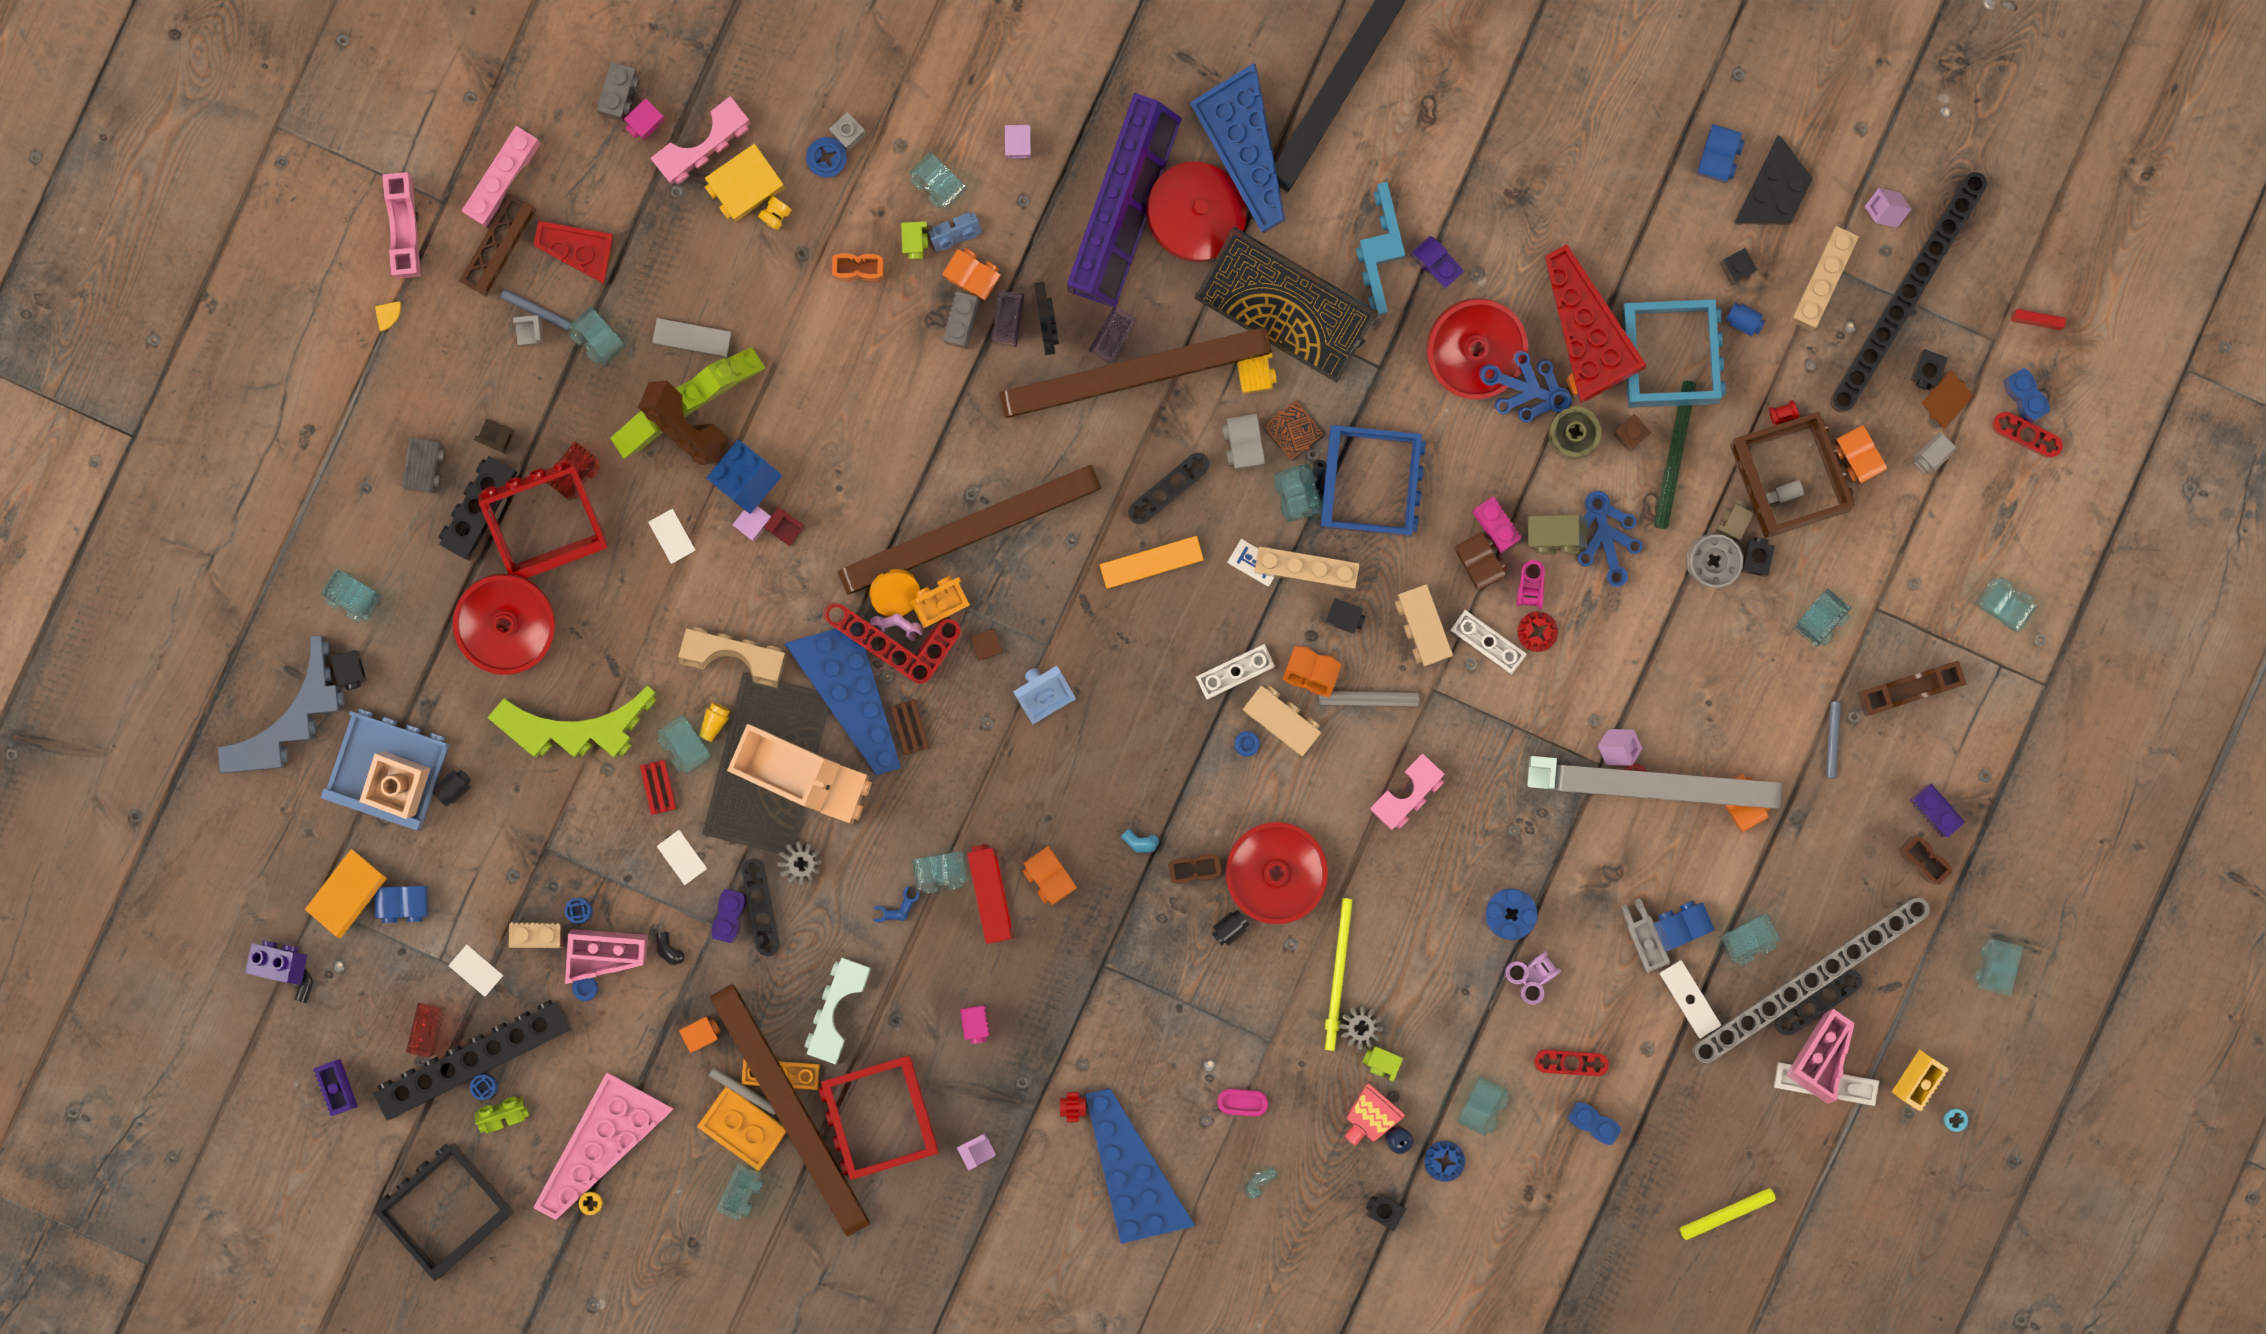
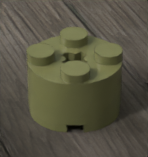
(1587, 426)

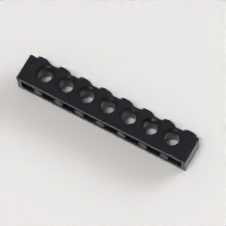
(393, 1106)

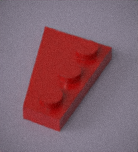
(576, 247)

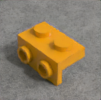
(939, 602)

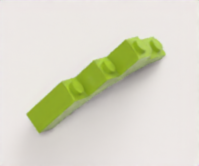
(700, 390)
(607, 731)

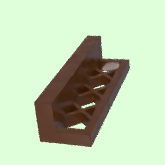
(505, 247)

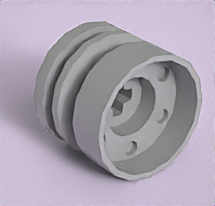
(1728, 565)

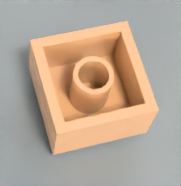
(395, 784)
(846, 794)

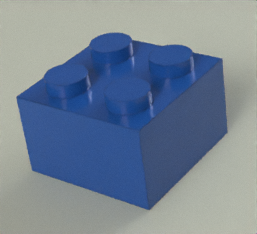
(744, 476)

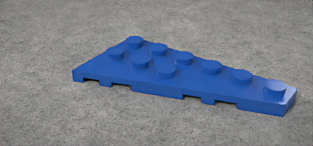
(1239, 132)
(847, 686)
(1136, 1186)

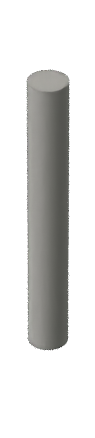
(741, 1090)

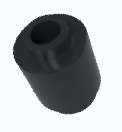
(452, 787)
(1230, 928)

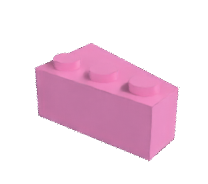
(602, 952)
(1823, 1057)

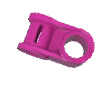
(1531, 586)

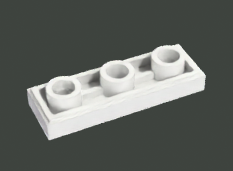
(1501, 652)
(1220, 678)
(1699, 1012)

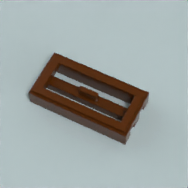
(903, 706)

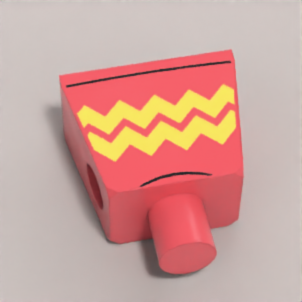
(1371, 1116)

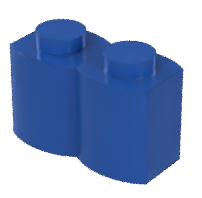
(1720, 153)
(2029, 401)
(402, 902)
(1683, 926)
(1599, 1126)

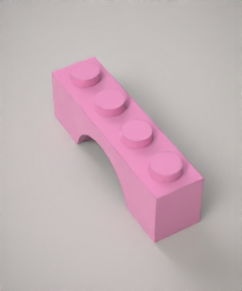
(677, 161)
(508, 163)
(403, 227)

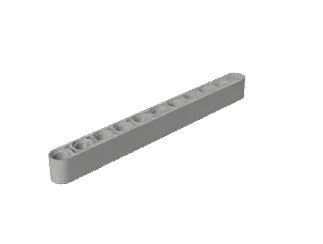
(1823, 978)

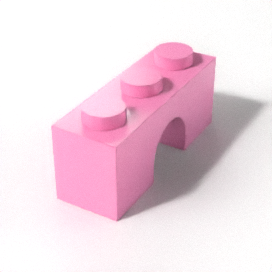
(1424, 778)

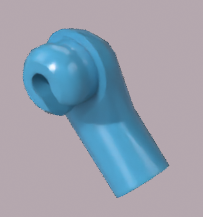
(1140, 845)

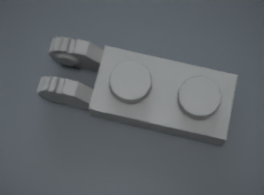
(1645, 938)

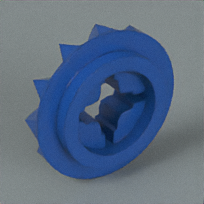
(829, 145)
(1437, 1151)

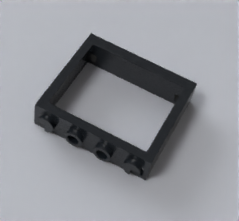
(408, 1185)

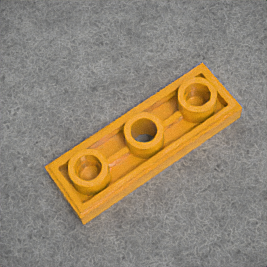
(800, 1074)

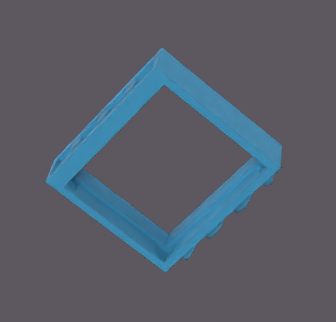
(1634, 397)

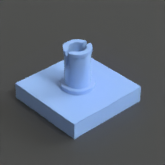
(1043, 693)

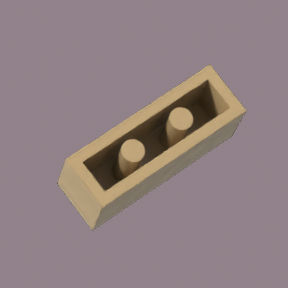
(1423, 626)
(1282, 720)

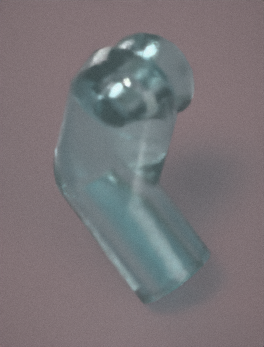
(1257, 1180)

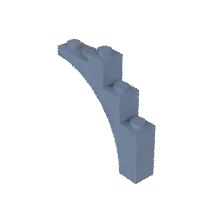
(315, 697)

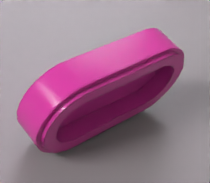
(1242, 1102)

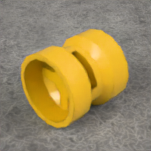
(779, 209)

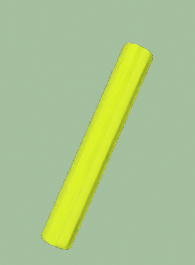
(1727, 1214)

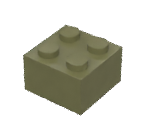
(1557, 533)

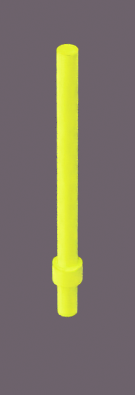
(1332, 1023)

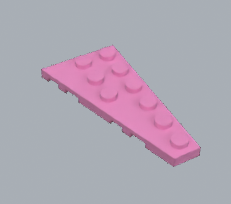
(608, 1130)

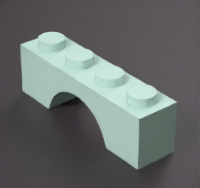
(826, 1041)

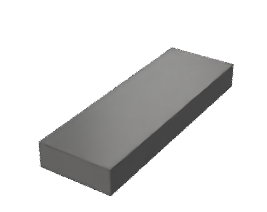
(692, 337)

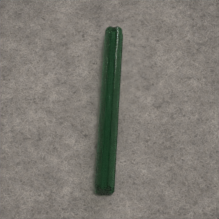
(1674, 460)

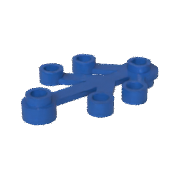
(1529, 389)
(1606, 533)

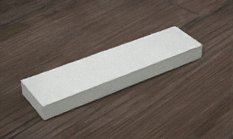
(1850, 1087)

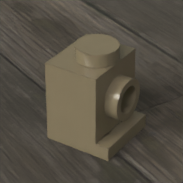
(1735, 521)

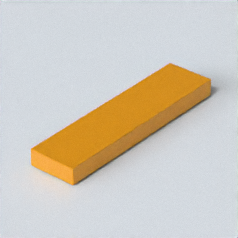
(1151, 562)

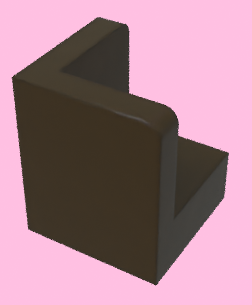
(495, 436)

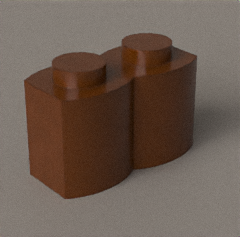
(1480, 560)
(1921, 855)
(1186, 870)

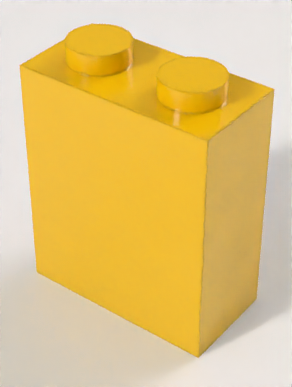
(743, 183)

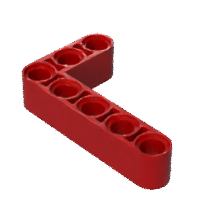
(890, 646)

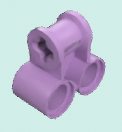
(1533, 975)

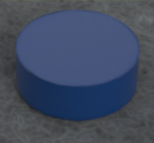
(1247, 744)
(585, 989)

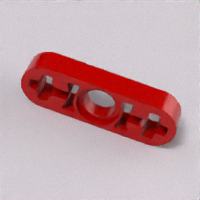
(2041, 450)
(1589, 1070)

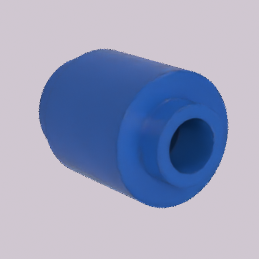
(1745, 319)

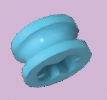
(1960, 1126)

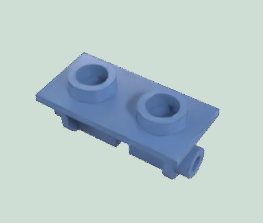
(965, 228)

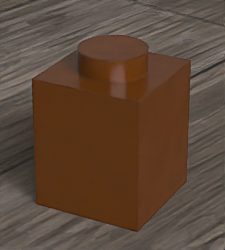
(1632, 432)

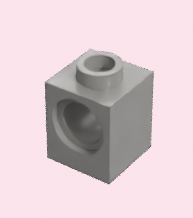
(847, 131)

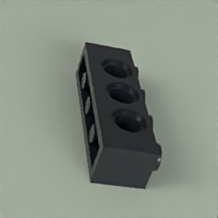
(449, 536)

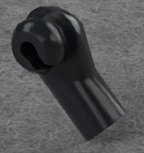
(1318, 471)
(666, 952)

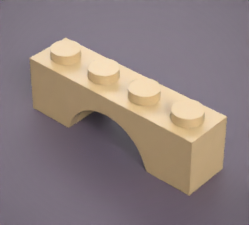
(1824, 278)
(1307, 568)
(701, 648)

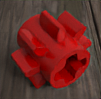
(1073, 1107)

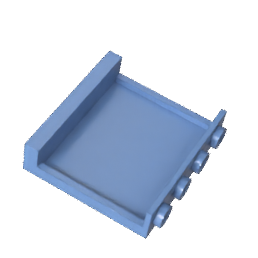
(370, 736)

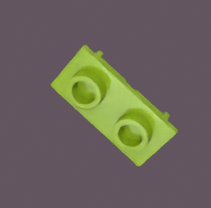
(489, 1117)

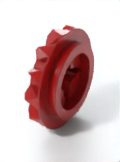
(1535, 643)

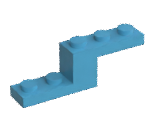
(1380, 249)

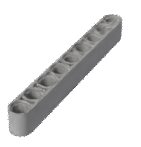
(1668, 786)

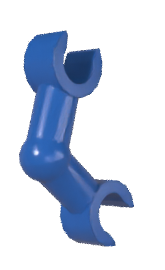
(903, 911)

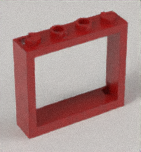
(555, 557)
(990, 894)
(834, 1119)

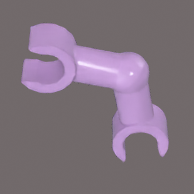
(899, 621)

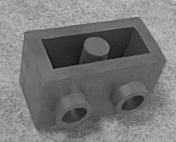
(618, 91)

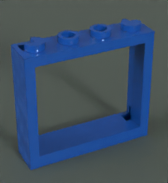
(1415, 475)

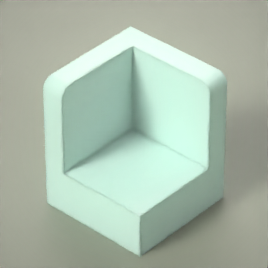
(1542, 772)

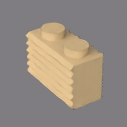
(536, 935)

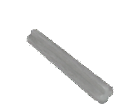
(1370, 698)

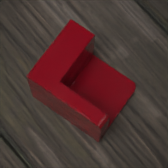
(784, 526)

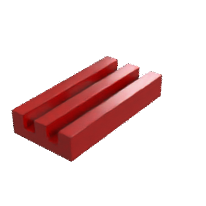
(2038, 319)
(652, 766)

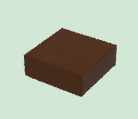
(986, 644)

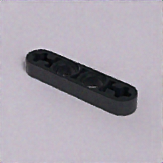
(1166, 485)
(759, 907)
(1819, 1004)

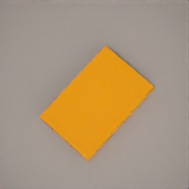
(345, 893)
(742, 1128)

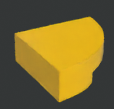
(388, 315)

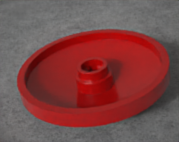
(1194, 210)
(1467, 339)
(504, 624)
(1276, 873)

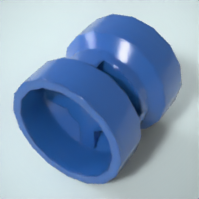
(578, 910)
(487, 1084)

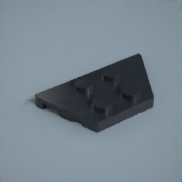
(1776, 189)
(1047, 319)

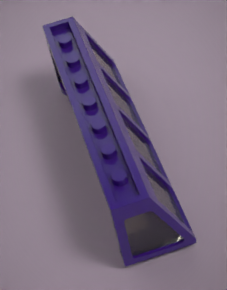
(1122, 200)

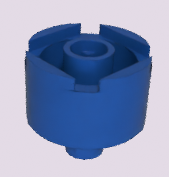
(1525, 916)

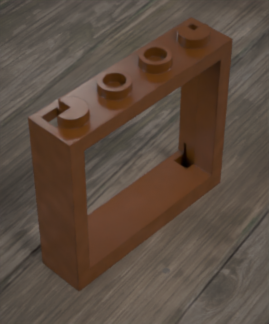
(1754, 487)

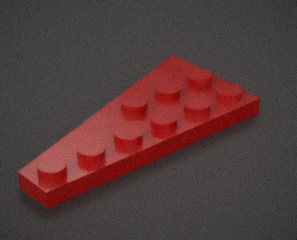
(1593, 337)

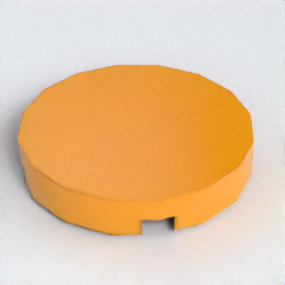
(893, 592)

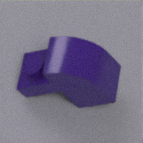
(1436, 261)

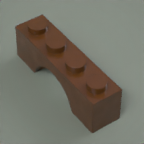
(664, 407)
(1912, 688)

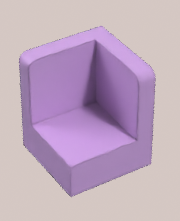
(1017, 142)
(1888, 207)
(752, 524)
(1620, 747)
(976, 1151)

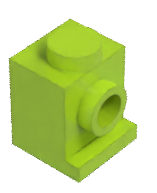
(914, 239)
(1382, 1062)

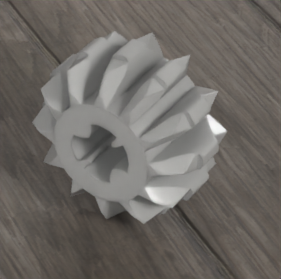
(792, 870)
(1366, 1033)

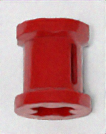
(1783, 413)

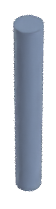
(536, 309)
(1833, 739)

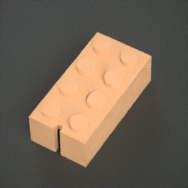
(783, 767)

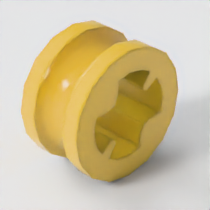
(585, 1209)

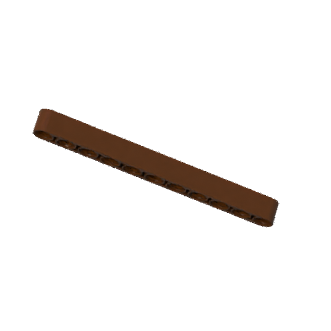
(1135, 372)
(971, 528)
(790, 1110)

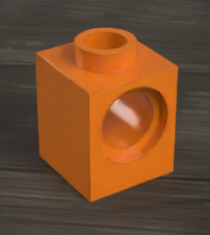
(700, 1033)

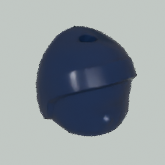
(1399, 1140)

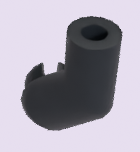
(305, 988)

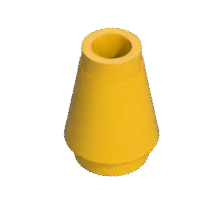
(713, 721)

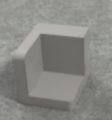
(529, 330)

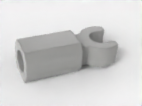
(1786, 493)

